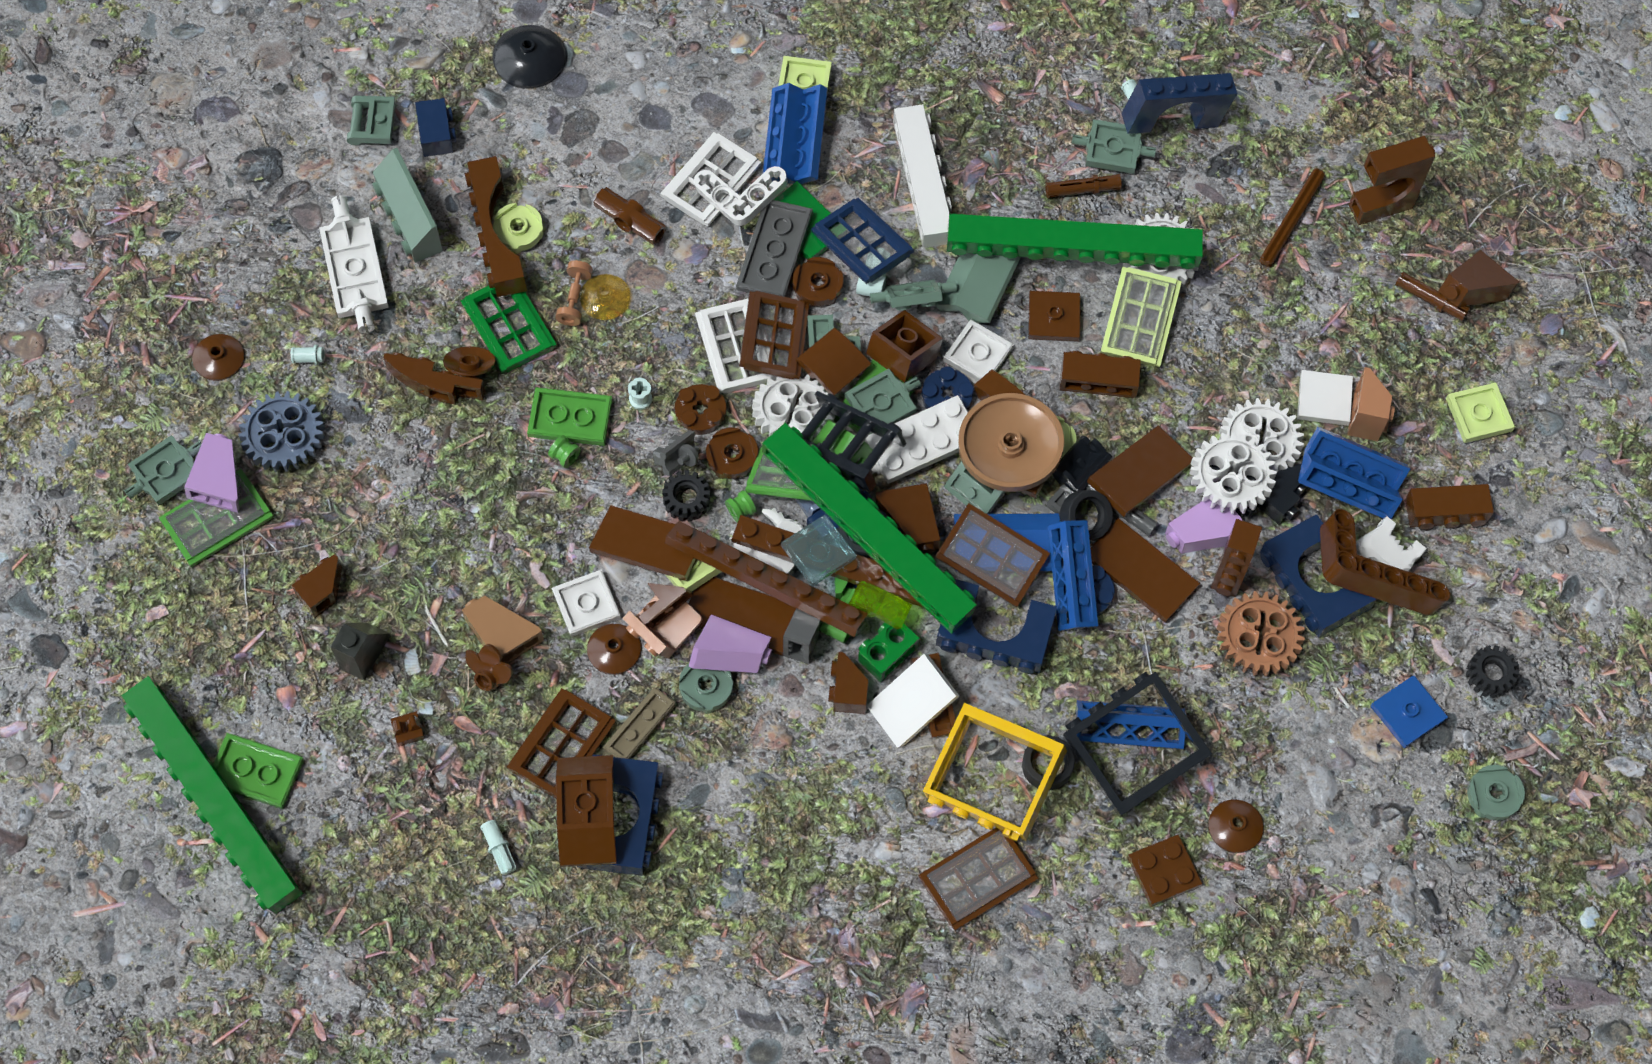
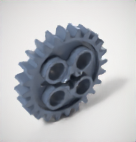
(283, 451)

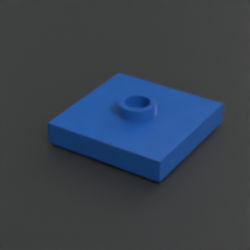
(1408, 711)

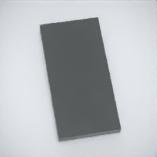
(775, 248)

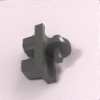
(679, 452)

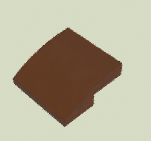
(833, 361)

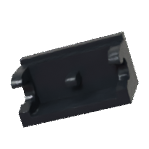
(1080, 463)

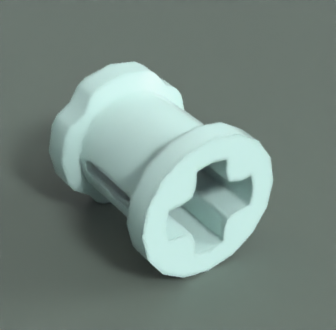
(637, 386)

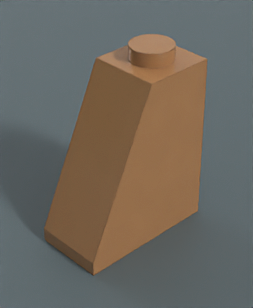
(501, 628)

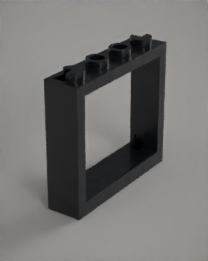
(1160, 781)

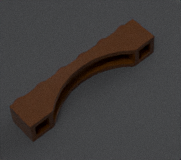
(505, 265)

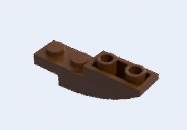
(423, 378)

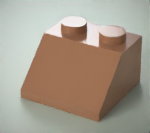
(1370, 408)

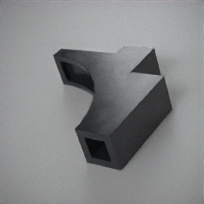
(1283, 498)

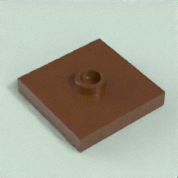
(1054, 316)

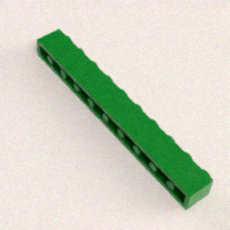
(1074, 241)
(869, 528)
(212, 796)

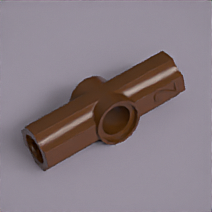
(629, 215)

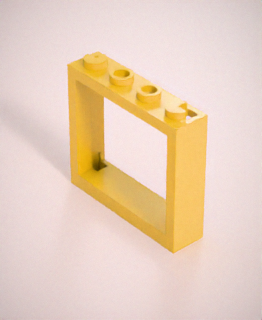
(1007, 729)

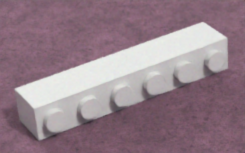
(923, 174)

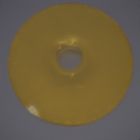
(605, 306)

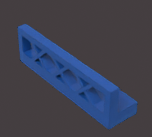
(1075, 574)
(1136, 716)

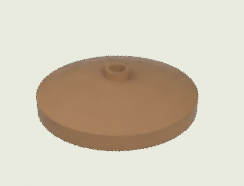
(1011, 442)

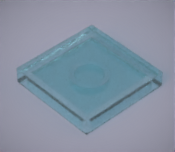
(818, 550)

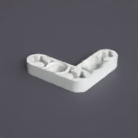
(738, 202)

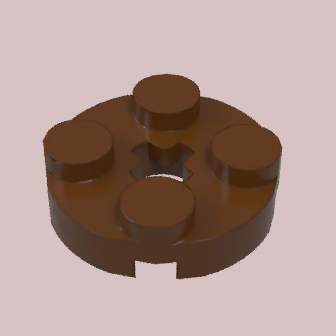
(818, 295)
(700, 395)
(731, 467)

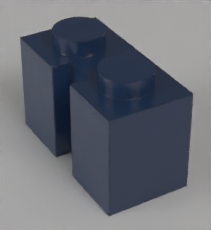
(434, 127)

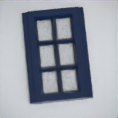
(862, 240)

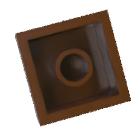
(904, 345)

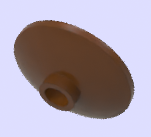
(469, 361)
(218, 366)
(613, 660)
(1235, 838)

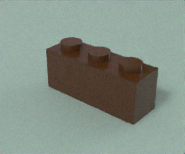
(1100, 374)
(1449, 506)

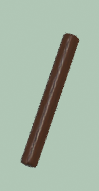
(1292, 217)

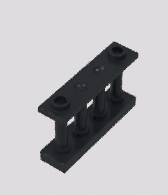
(861, 473)

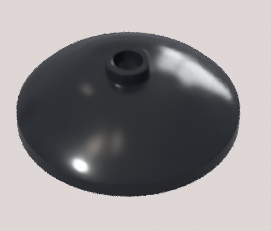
(529, 66)

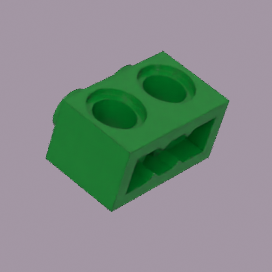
(893, 652)

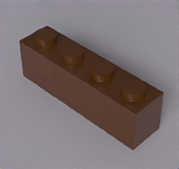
(1236, 557)

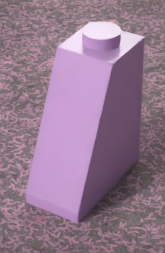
(214, 474)
(1201, 528)
(730, 647)

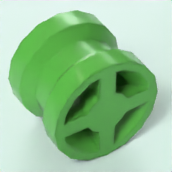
(564, 451)
(740, 505)

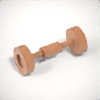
(580, 271)

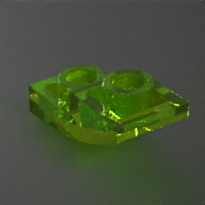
(880, 604)

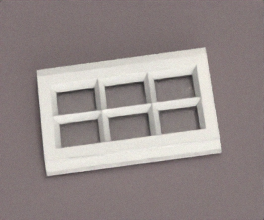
(722, 158)
(722, 337)

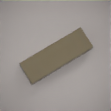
(640, 725)

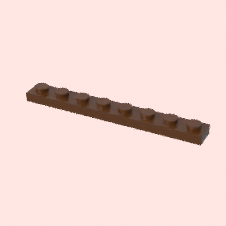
(768, 540)
(766, 578)

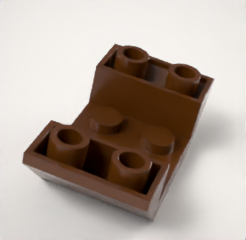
(585, 810)

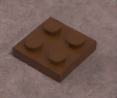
(1164, 870)

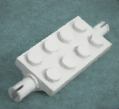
(353, 266)
(929, 438)

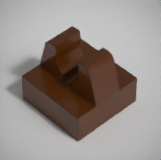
(407, 728)

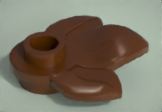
(488, 667)

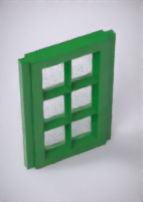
(508, 327)

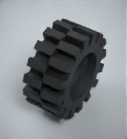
(682, 482)
(1499, 658)

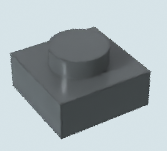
(1058, 498)

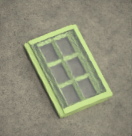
(1141, 316)

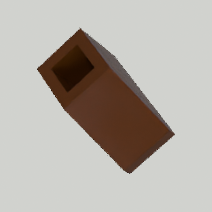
(320, 586)
(850, 687)

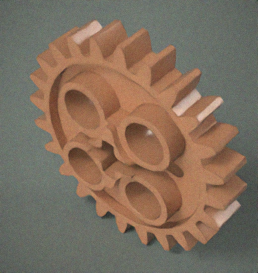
(1285, 638)

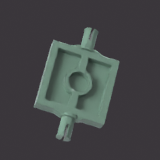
(1112, 148)
(914, 293)
(884, 397)
(162, 470)

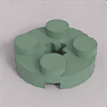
(705, 700)
(1488, 806)

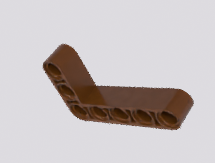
(1372, 578)

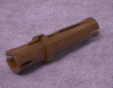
(1086, 185)
(1431, 296)

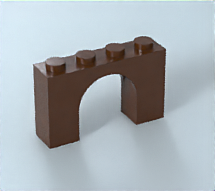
(1396, 179)

